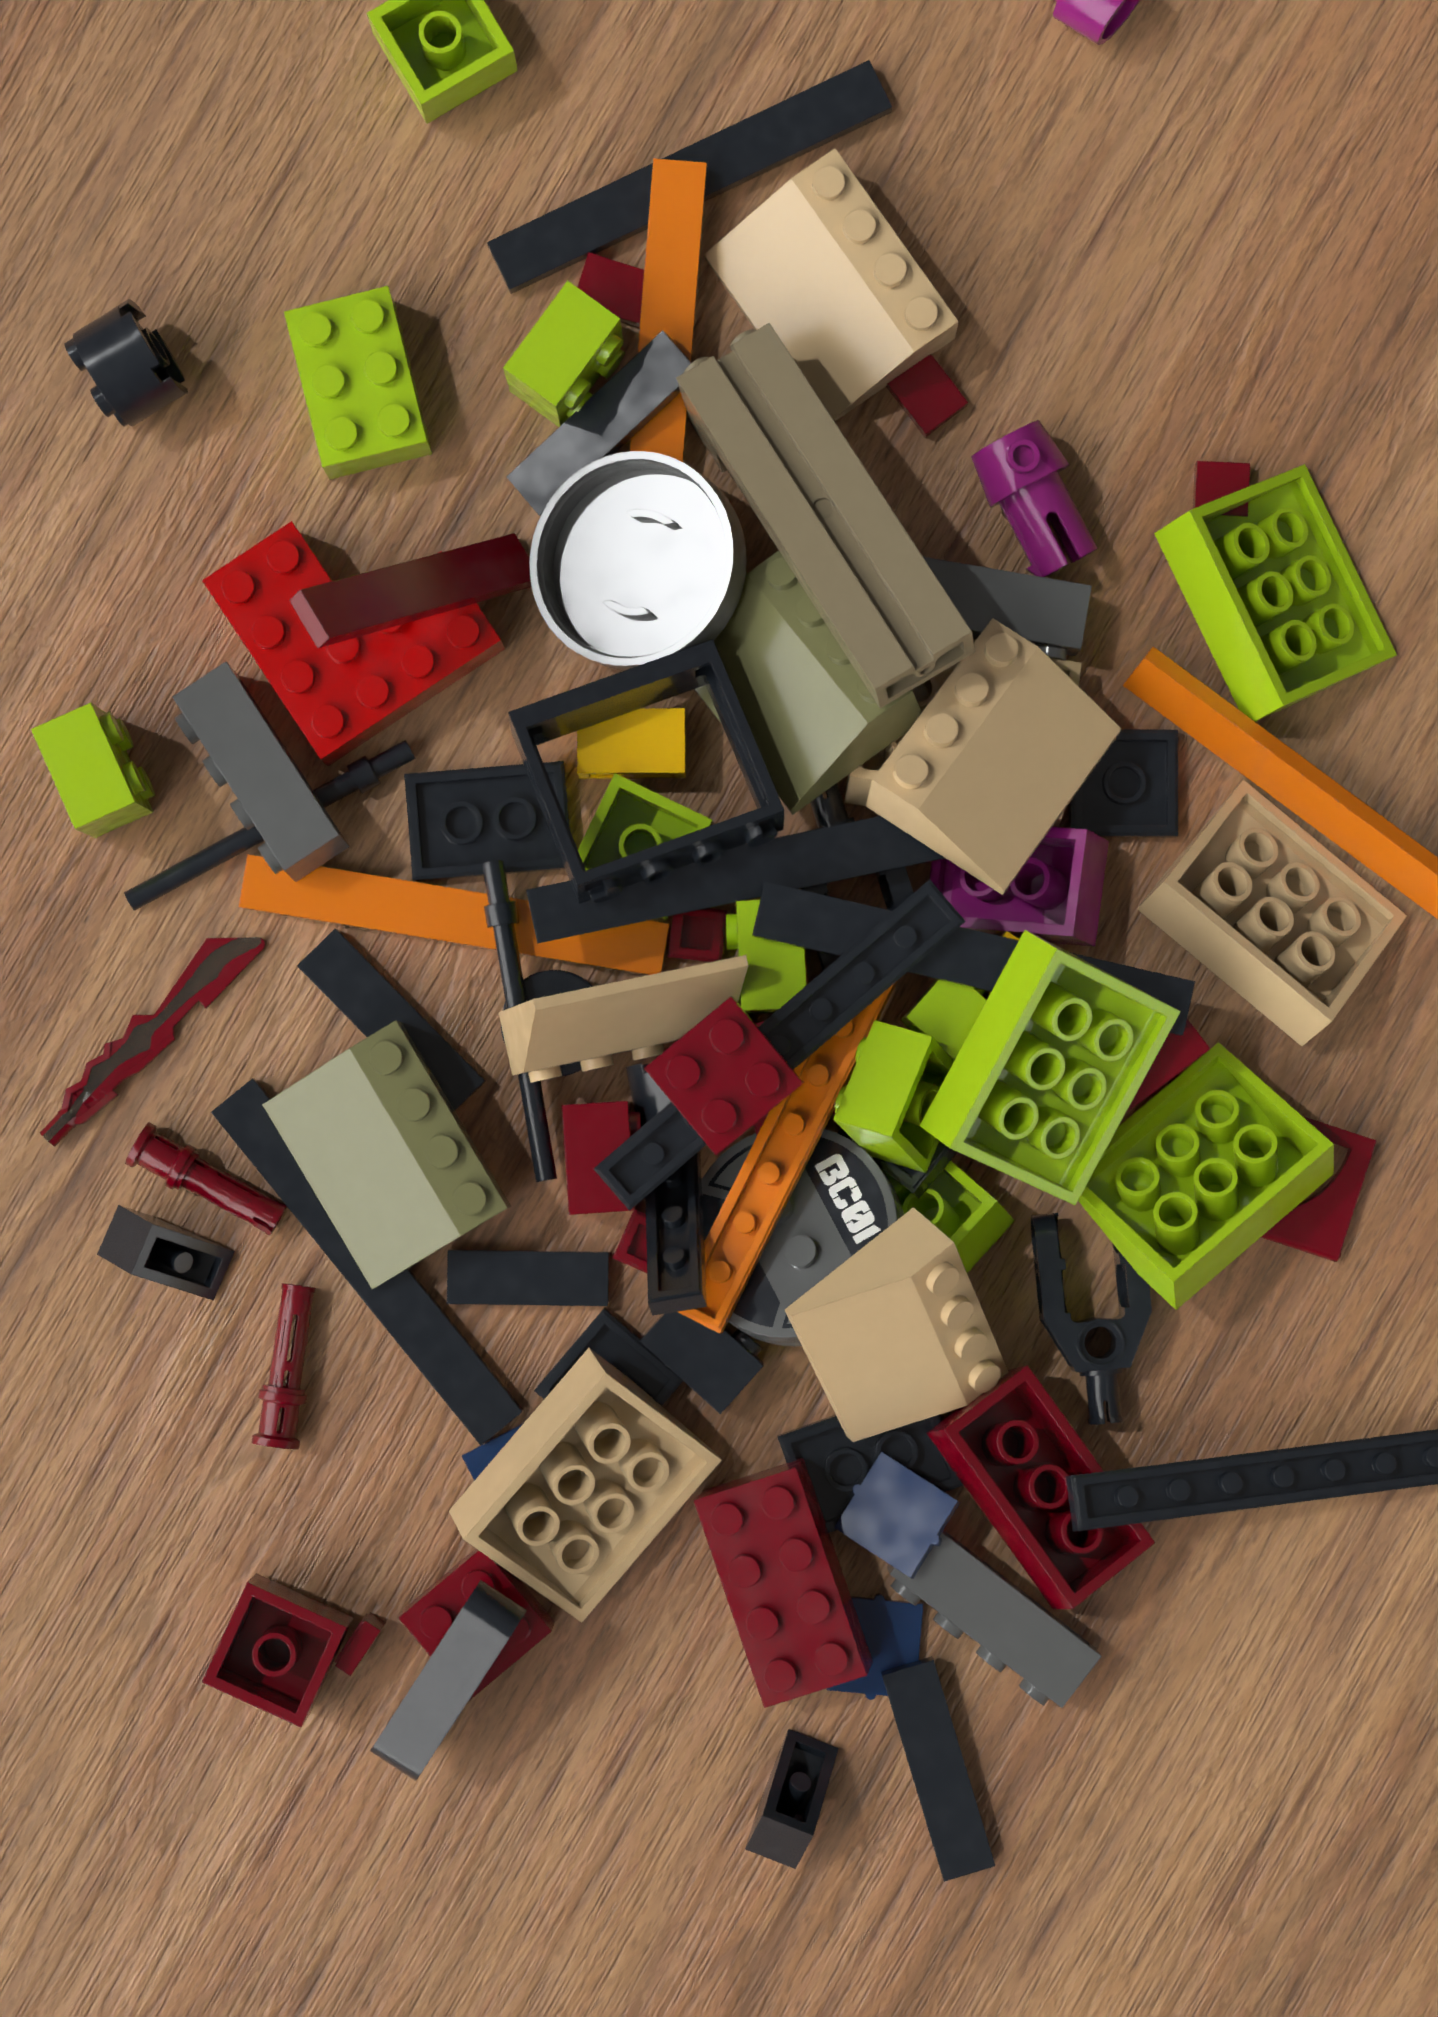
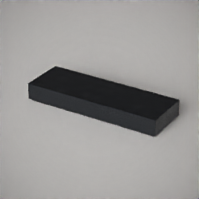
(527, 1277)

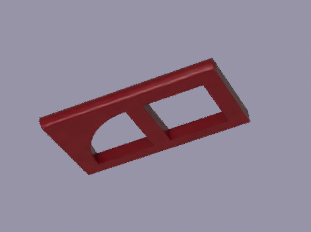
(1323, 1220)

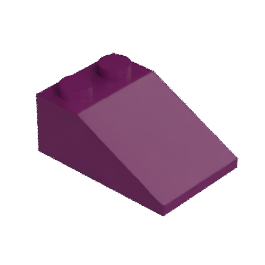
(1051, 896)

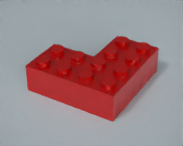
(353, 686)

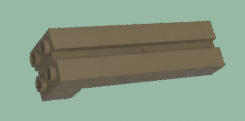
(824, 514)

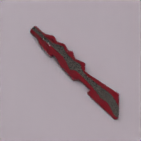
(147, 1036)

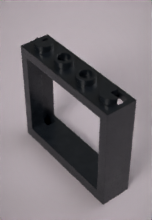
(623, 694)

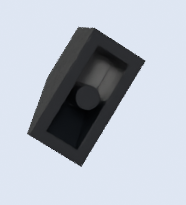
(165, 1253)
(792, 1799)

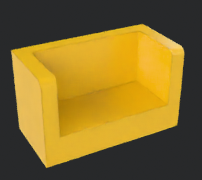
(634, 746)

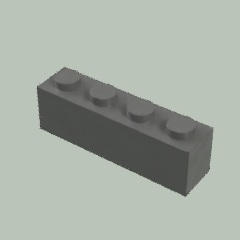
(1035, 607)
(259, 772)
(1001, 1619)

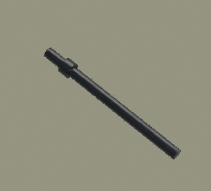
(362, 776)
(502, 916)

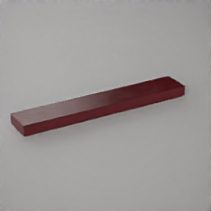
(412, 590)

